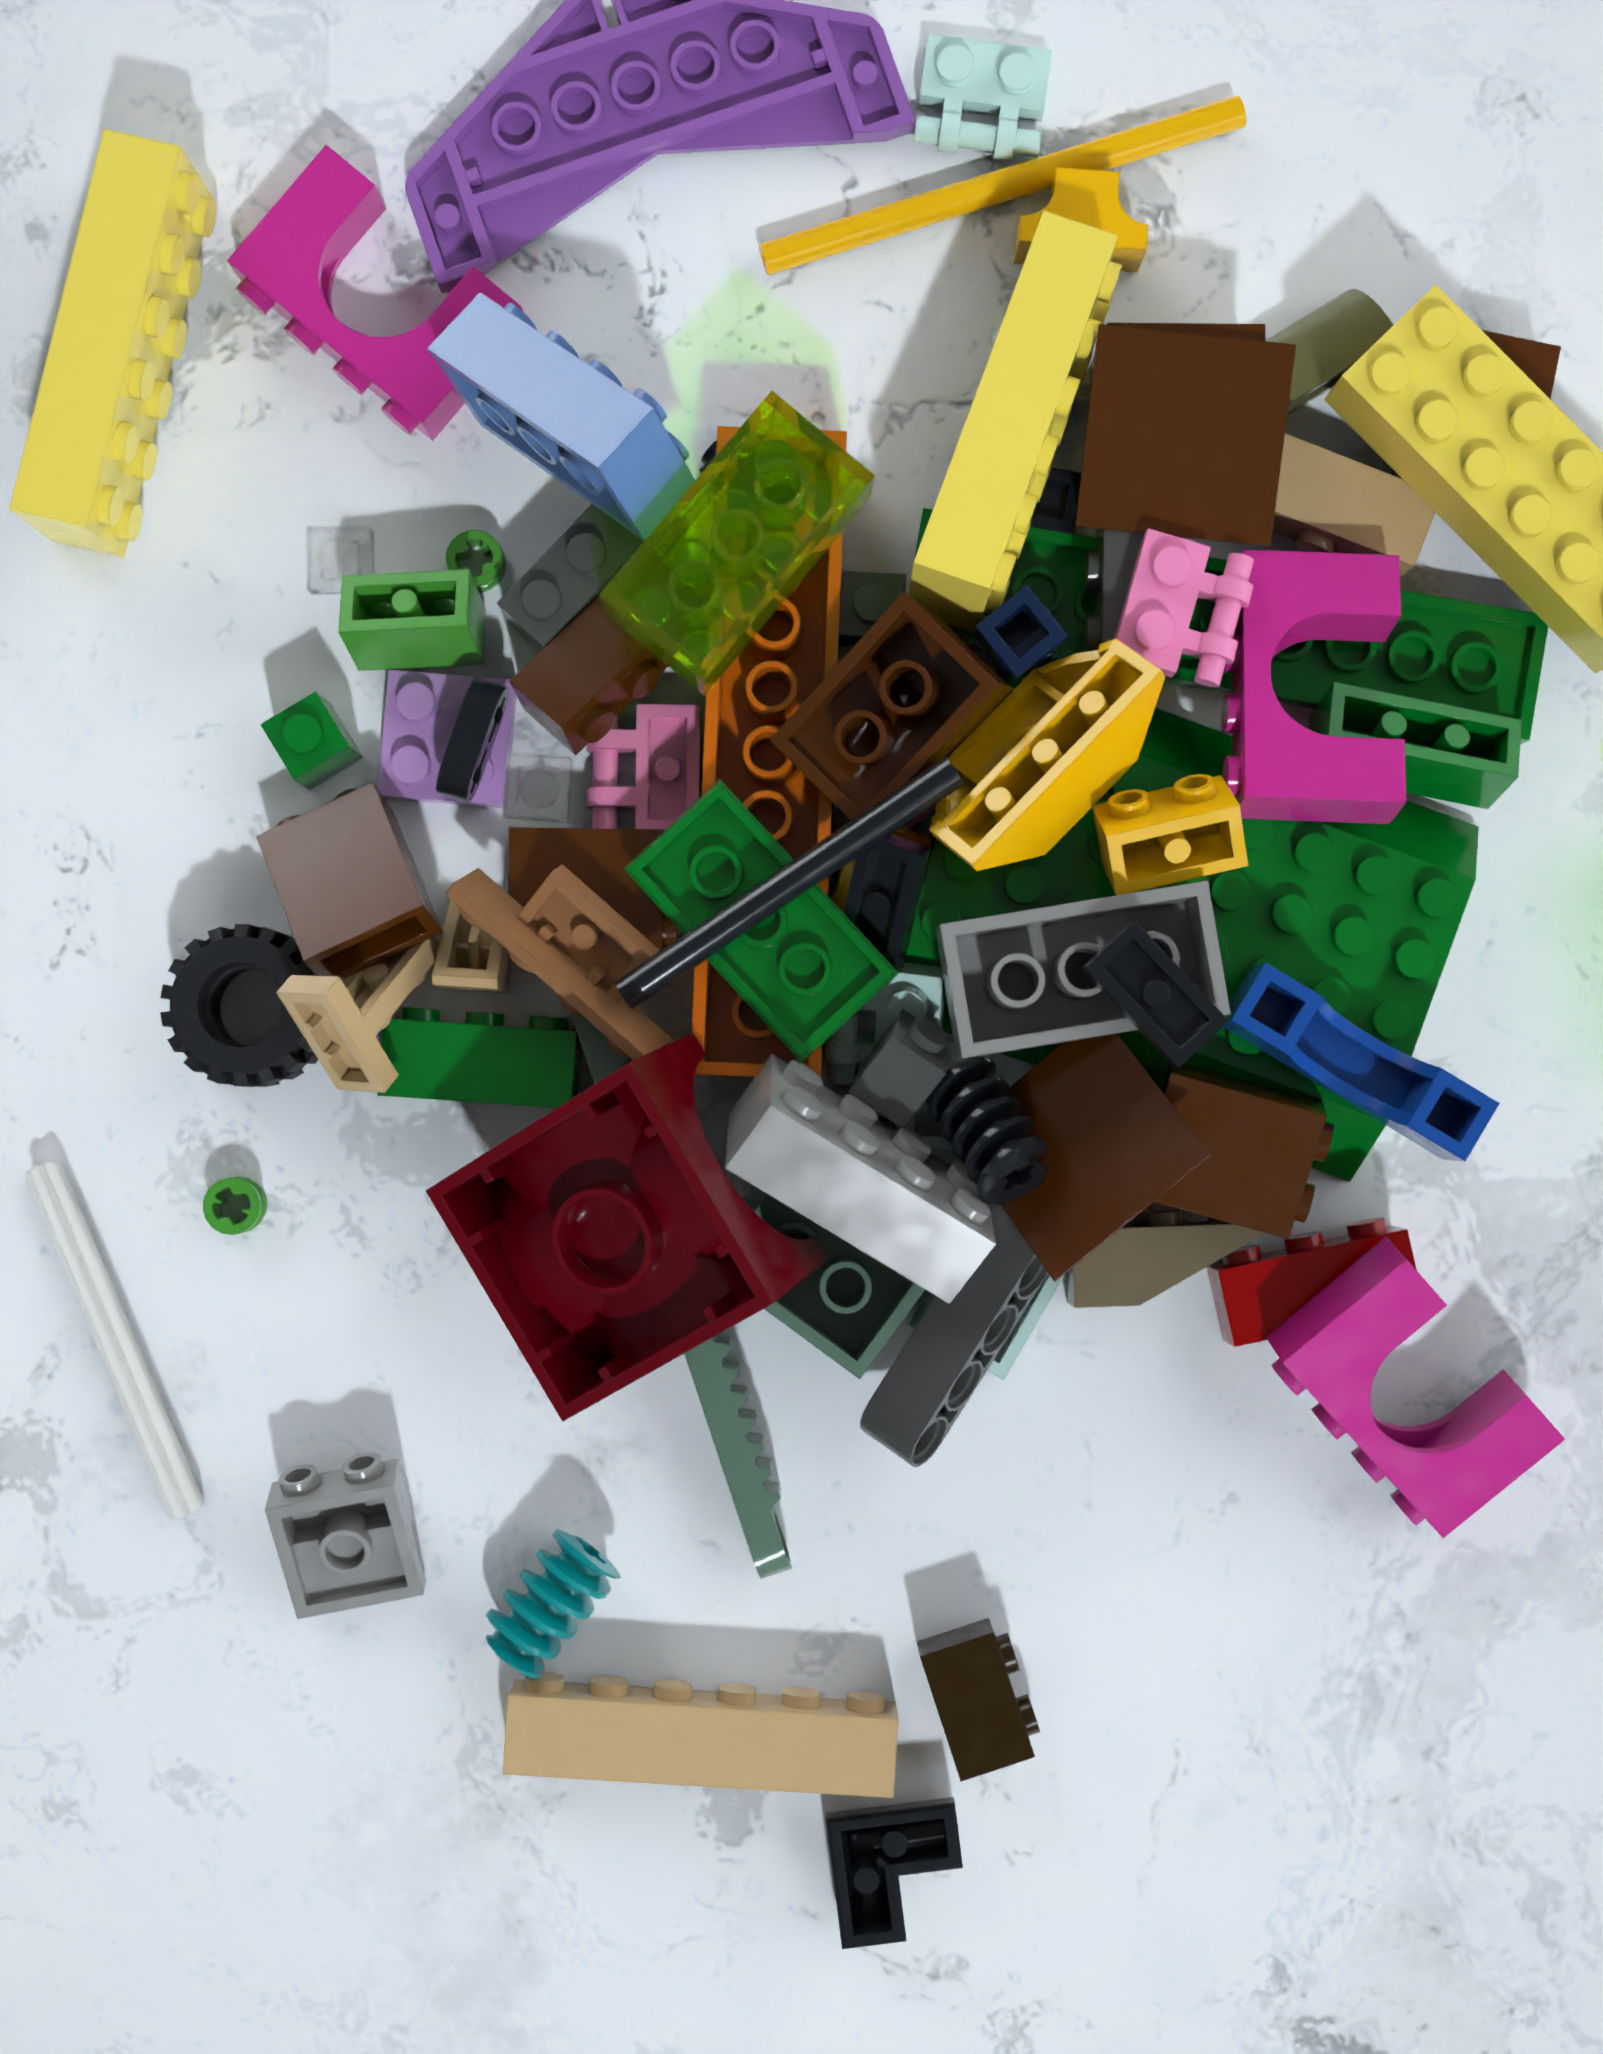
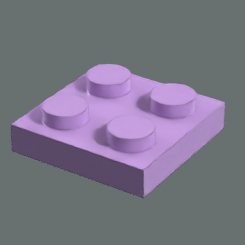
(417, 730)

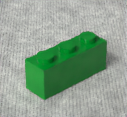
(1448, 748)
(482, 1059)

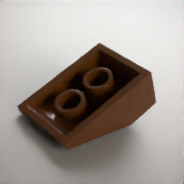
(890, 708)

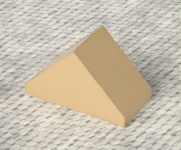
(469, 957)

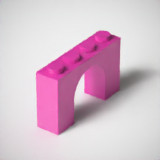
(292, 267)
(1275, 762)
(1440, 1466)

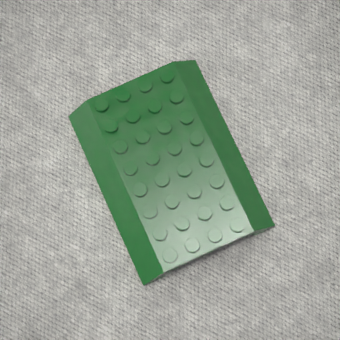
(1329, 903)

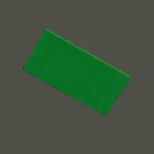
(796, 969)

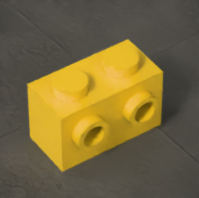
(1170, 833)

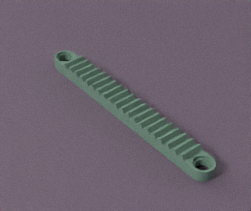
(719, 1397)

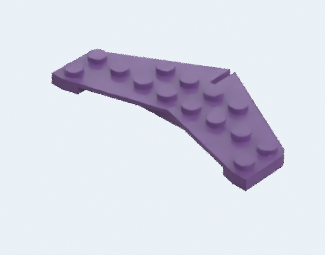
(670, 79)

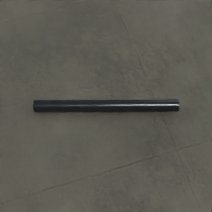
(789, 882)

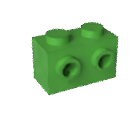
(412, 619)

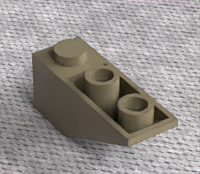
(1151, 1258)

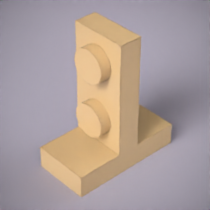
(346, 1016)

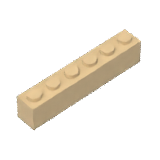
(701, 1736)

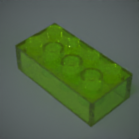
(737, 543)

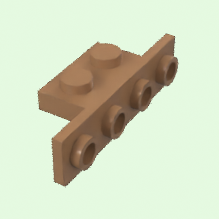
(572, 946)

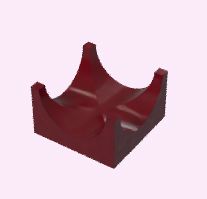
(616, 1233)

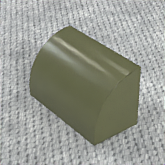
(1331, 342)

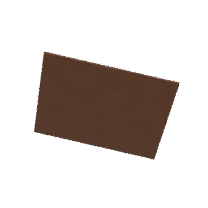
(1185, 434)
(1108, 1152)

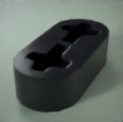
(472, 740)

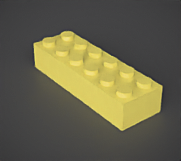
(114, 345)
(1016, 422)
(1488, 460)

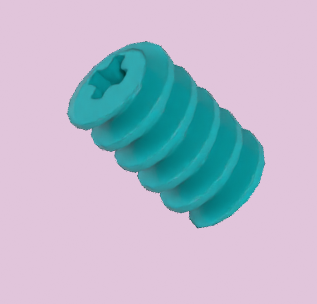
(550, 1604)

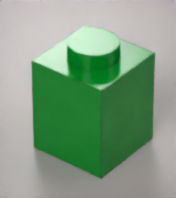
(311, 740)

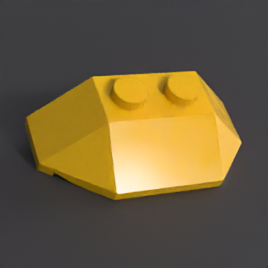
(1047, 755)

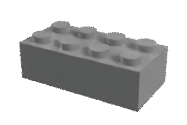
(1020, 975)
(859, 1177)

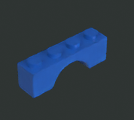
(1367, 1073)

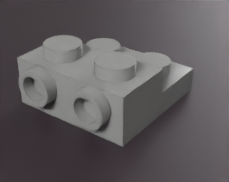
(345, 1535)

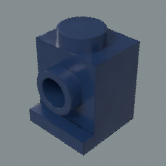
(1019, 635)

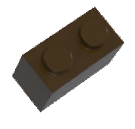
(976, 1699)

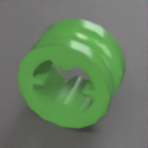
(460, 550)
(238, 1186)

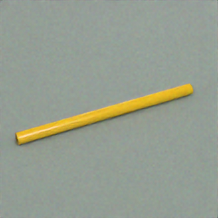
(1000, 185)

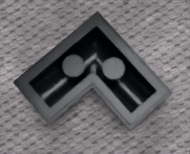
(874, 1849)

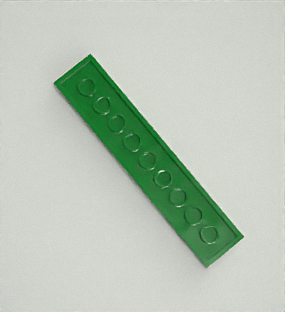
(1435, 653)

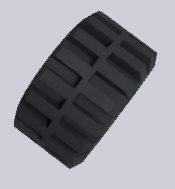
(197, 1001)

